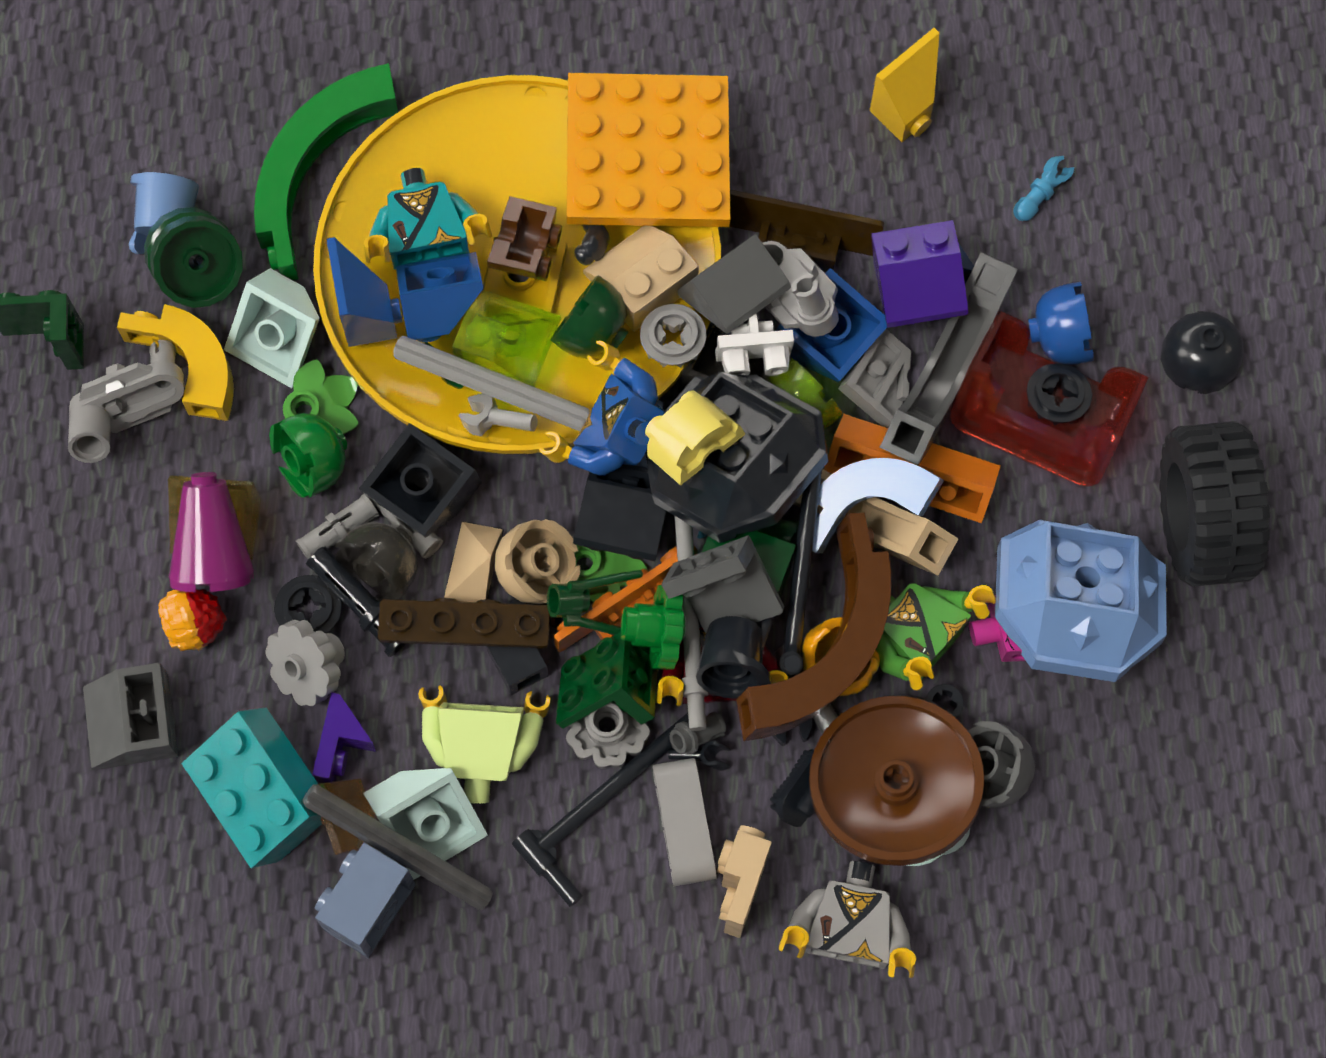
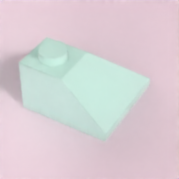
(273, 326)
(427, 810)

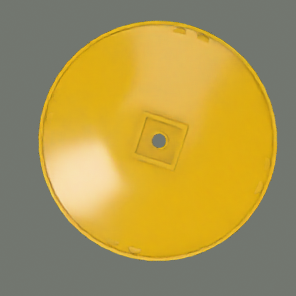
(486, 145)

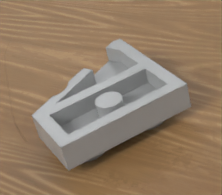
(880, 379)

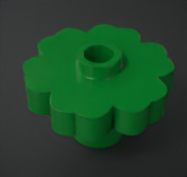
(657, 627)

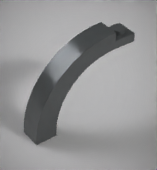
(937, 387)

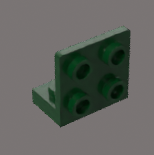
(46, 314)
(608, 674)

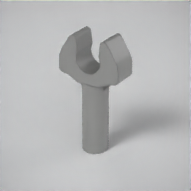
(491, 415)

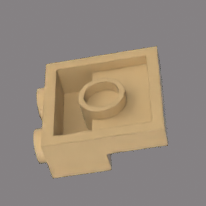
(742, 869)

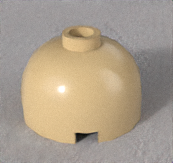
(534, 558)

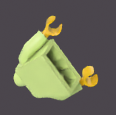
(480, 739)

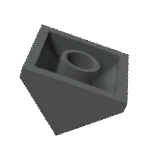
(736, 285)

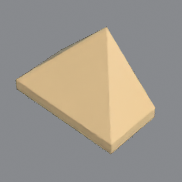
(473, 563)

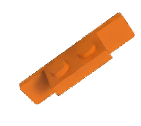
(610, 606)

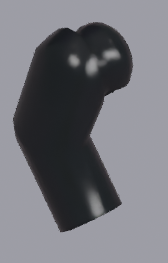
(593, 244)

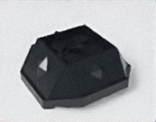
(760, 475)

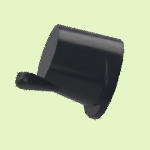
(733, 656)

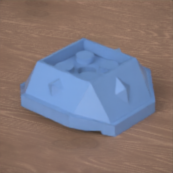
(1080, 598)

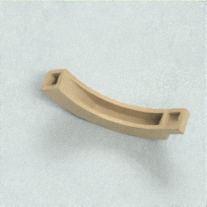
(903, 533)

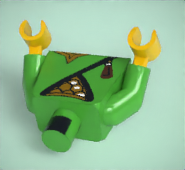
(924, 626)

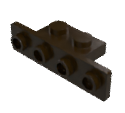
(802, 226)
(464, 623)

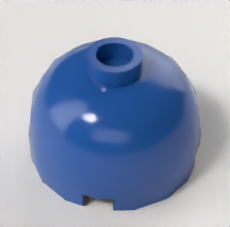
(1063, 325)

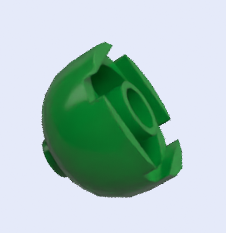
(310, 451)

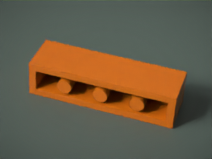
(966, 478)

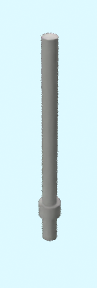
(691, 642)

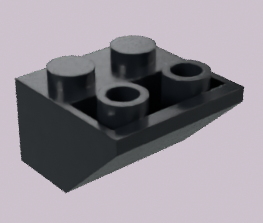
(621, 514)

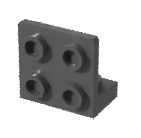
(725, 583)

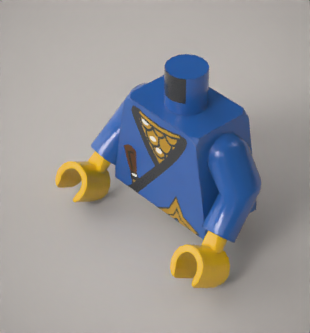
(617, 421)

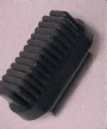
(793, 798)

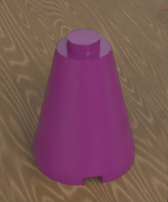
(208, 539)

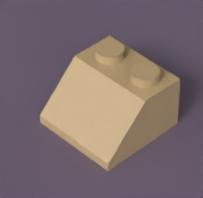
(645, 271)

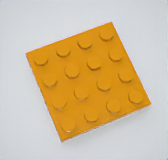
(648, 150)

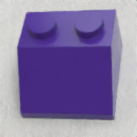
(919, 273)

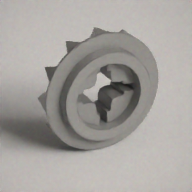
(673, 318)

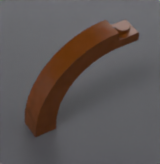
(791, 702)

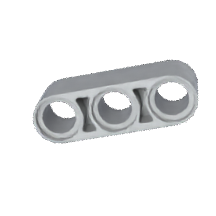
(684, 822)

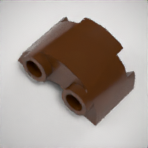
(525, 239)

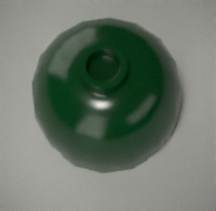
(595, 317)

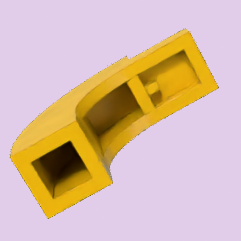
(210, 378)

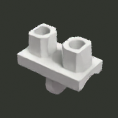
(753, 341)

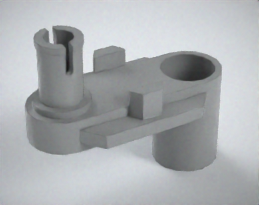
(811, 297)
(122, 401)

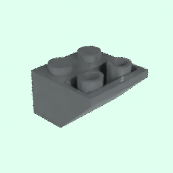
(130, 717)

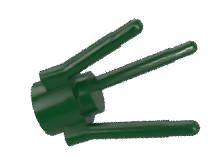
(573, 598)

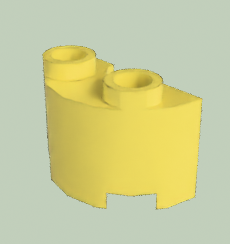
(688, 435)

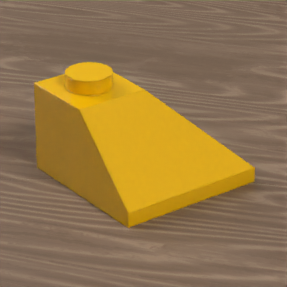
(906, 89)

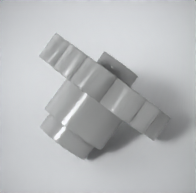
(305, 661)
(607, 747)

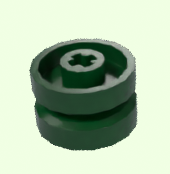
(190, 280)

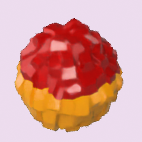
(191, 618)

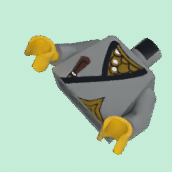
(852, 924)

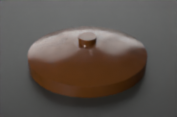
(896, 780)

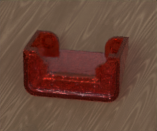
(997, 412)

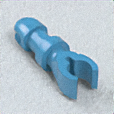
(1041, 189)

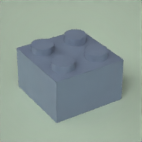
(364, 899)

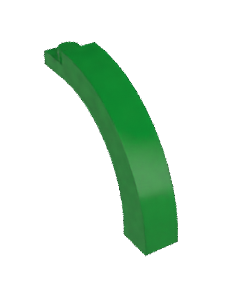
(304, 137)

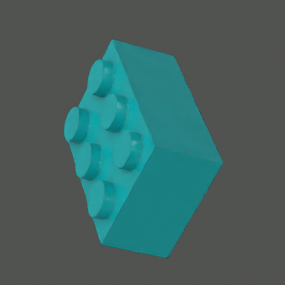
(255, 786)

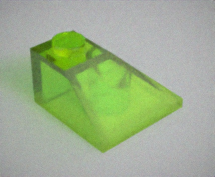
(506, 336)

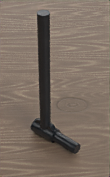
(791, 661)
(540, 849)

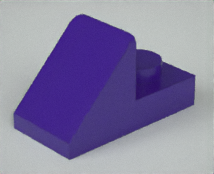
(339, 730)

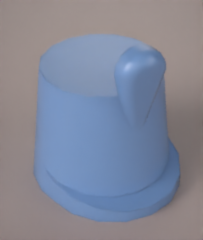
(155, 197)

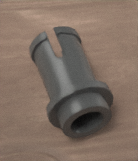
(687, 741)

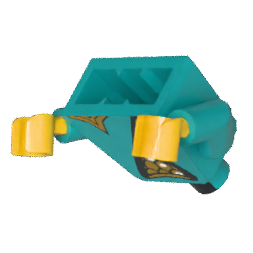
(423, 223)

